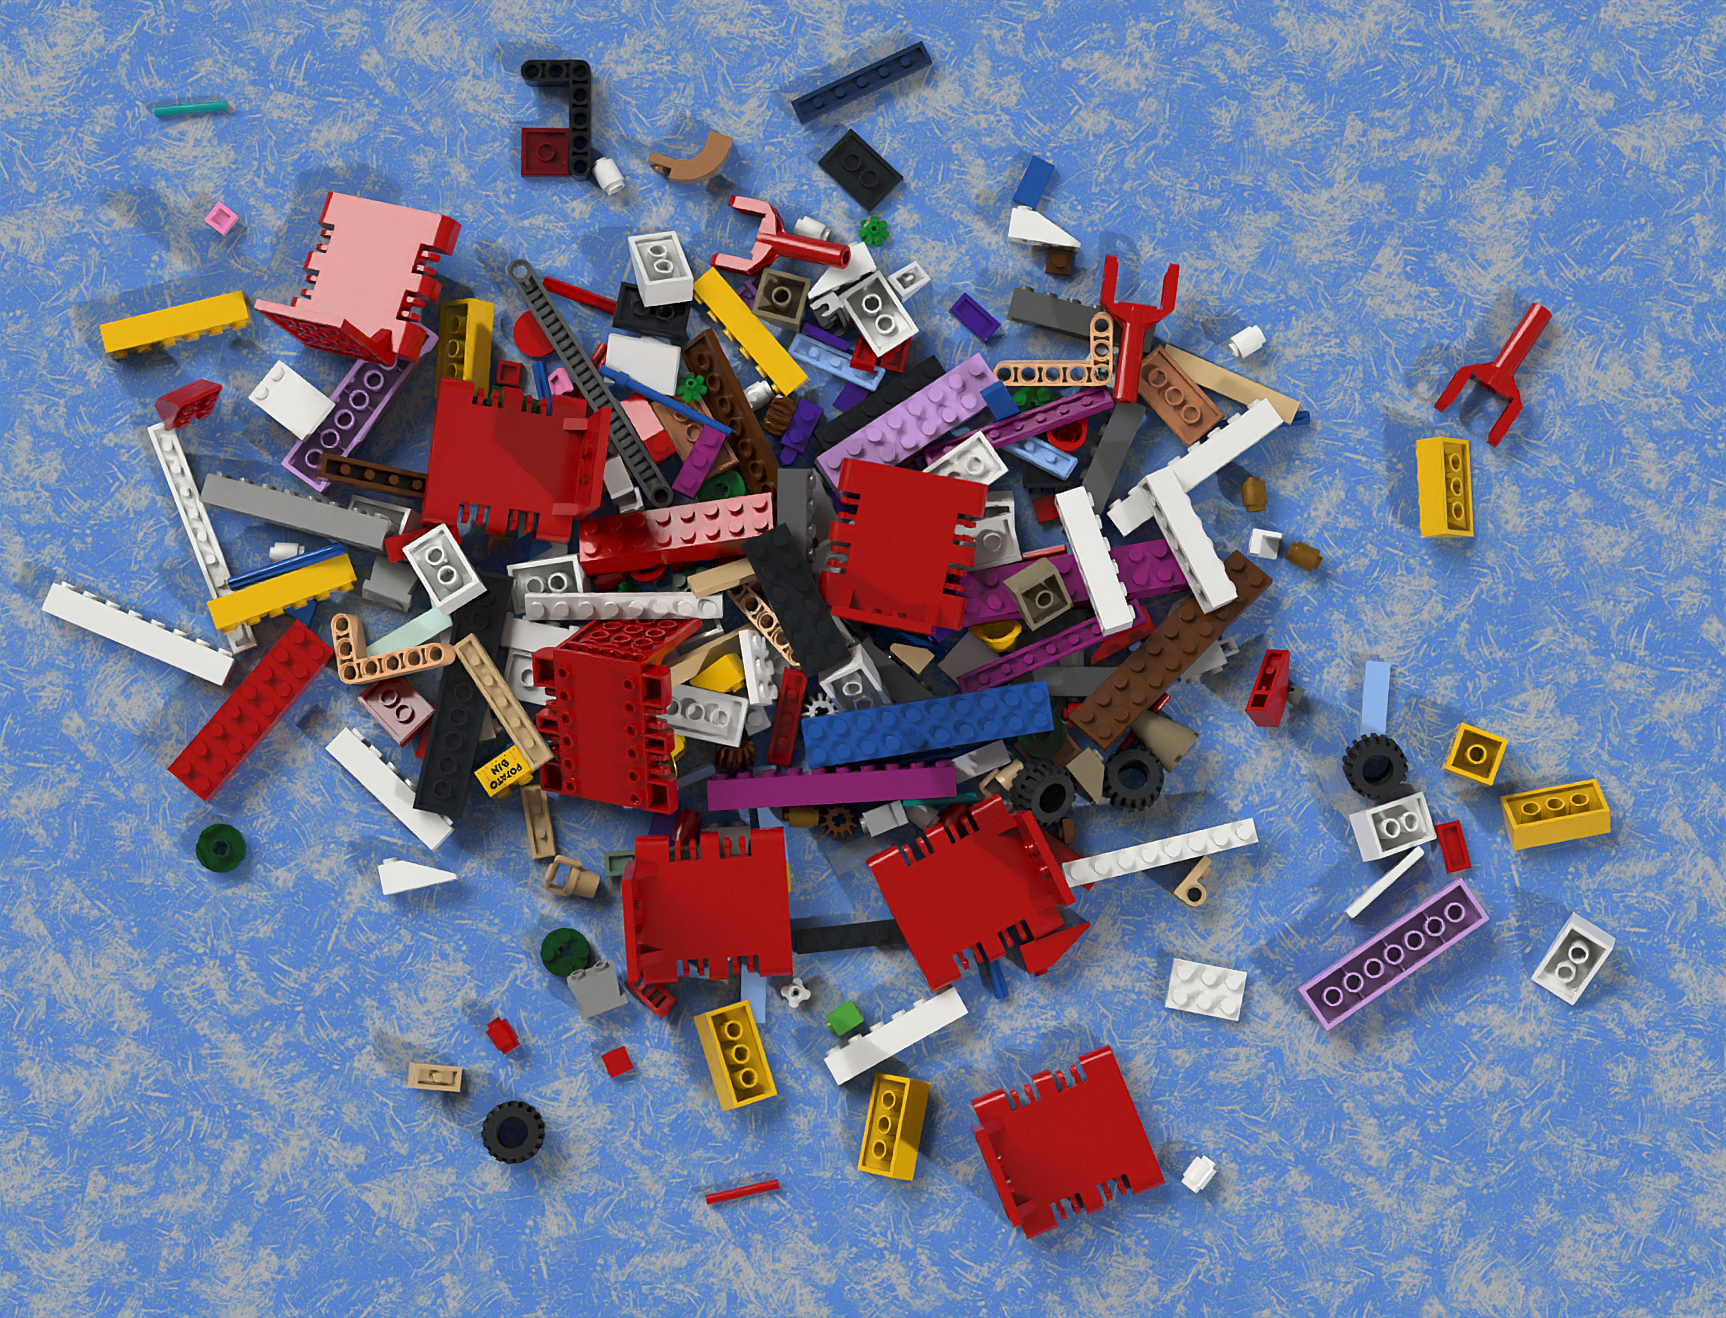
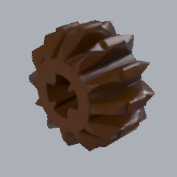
(779, 415)
(736, 757)
(843, 827)

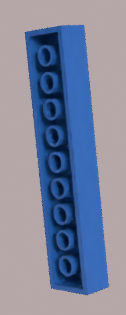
(927, 724)

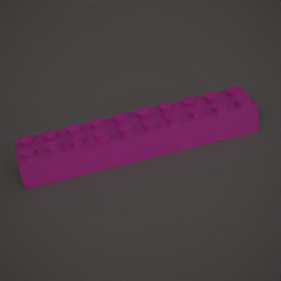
(1143, 567)
(832, 786)

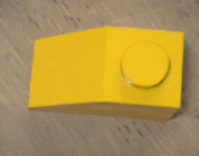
(723, 675)

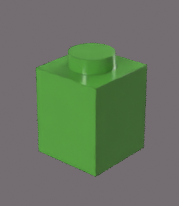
(843, 1018)

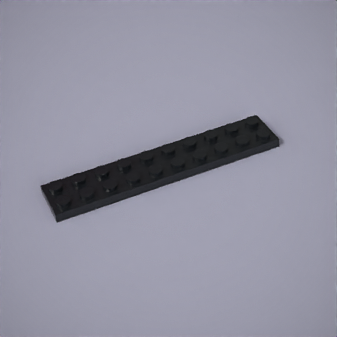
(461, 704)

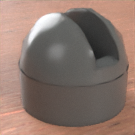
(1294, 694)

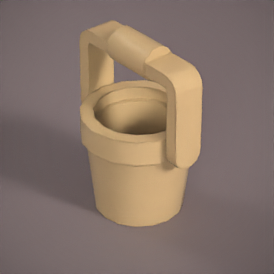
(1004, 777)
(578, 882)

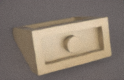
(914, 658)

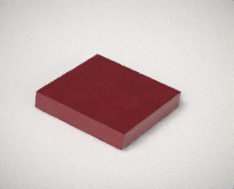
(545, 152)

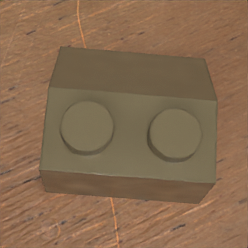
(782, 299)
(1038, 593)
(1088, 774)

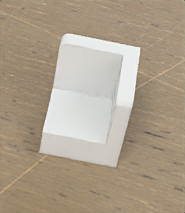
(632, 505)
(1264, 544)

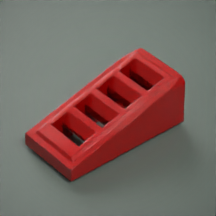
(665, 1007)

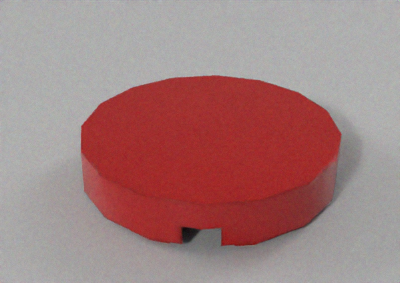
(530, 337)

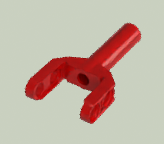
(775, 242)
(1134, 322)
(1499, 375)

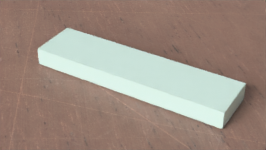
(413, 633)

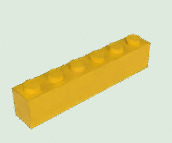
(175, 324)
(749, 332)
(282, 593)

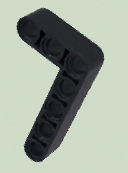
(576, 108)

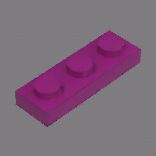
(699, 462)

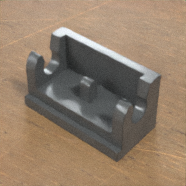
(832, 312)

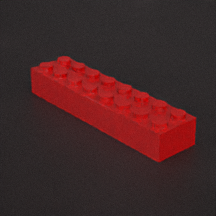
(673, 534)
(252, 711)

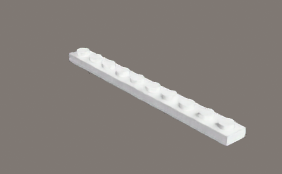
(197, 524)

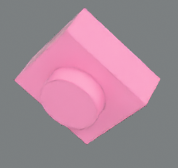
(221, 218)
(560, 382)

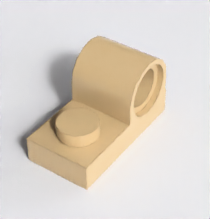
(1200, 869)
(434, 1077)

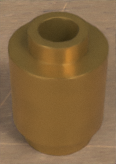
(1254, 494)
(1304, 556)
(802, 816)

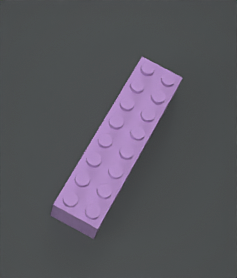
(359, 407)
(914, 421)
(1392, 954)

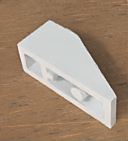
(1034, 229)
(405, 876)

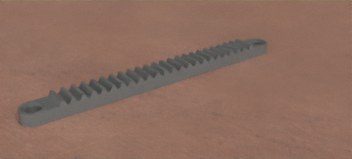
(589, 382)

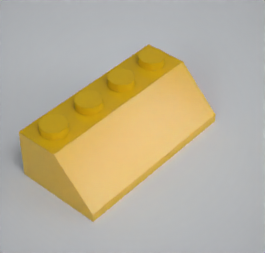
(465, 342)
(1444, 487)
(1555, 814)
(735, 1055)
(893, 1126)

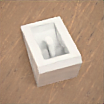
(908, 281)
(617, 480)

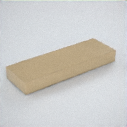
(721, 578)
(538, 822)

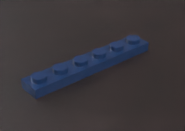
(861, 82)

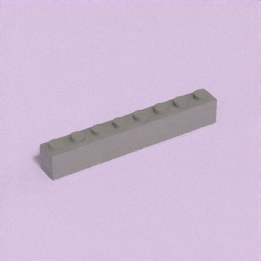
(296, 512)

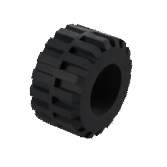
(1137, 760)
(1388, 779)
(1056, 798)
(492, 1139)

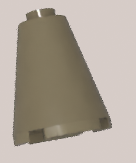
(1164, 738)

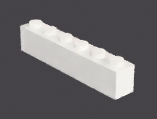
(1187, 539)
(1094, 561)
(388, 787)
(896, 1035)

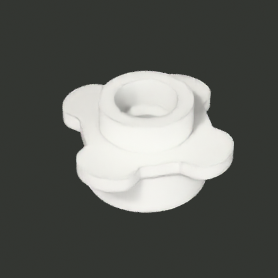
(795, 999)

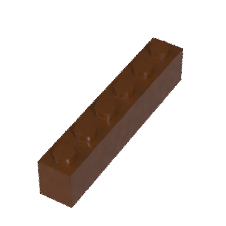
(371, 476)

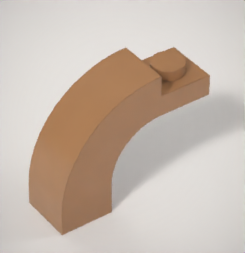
(700, 167)

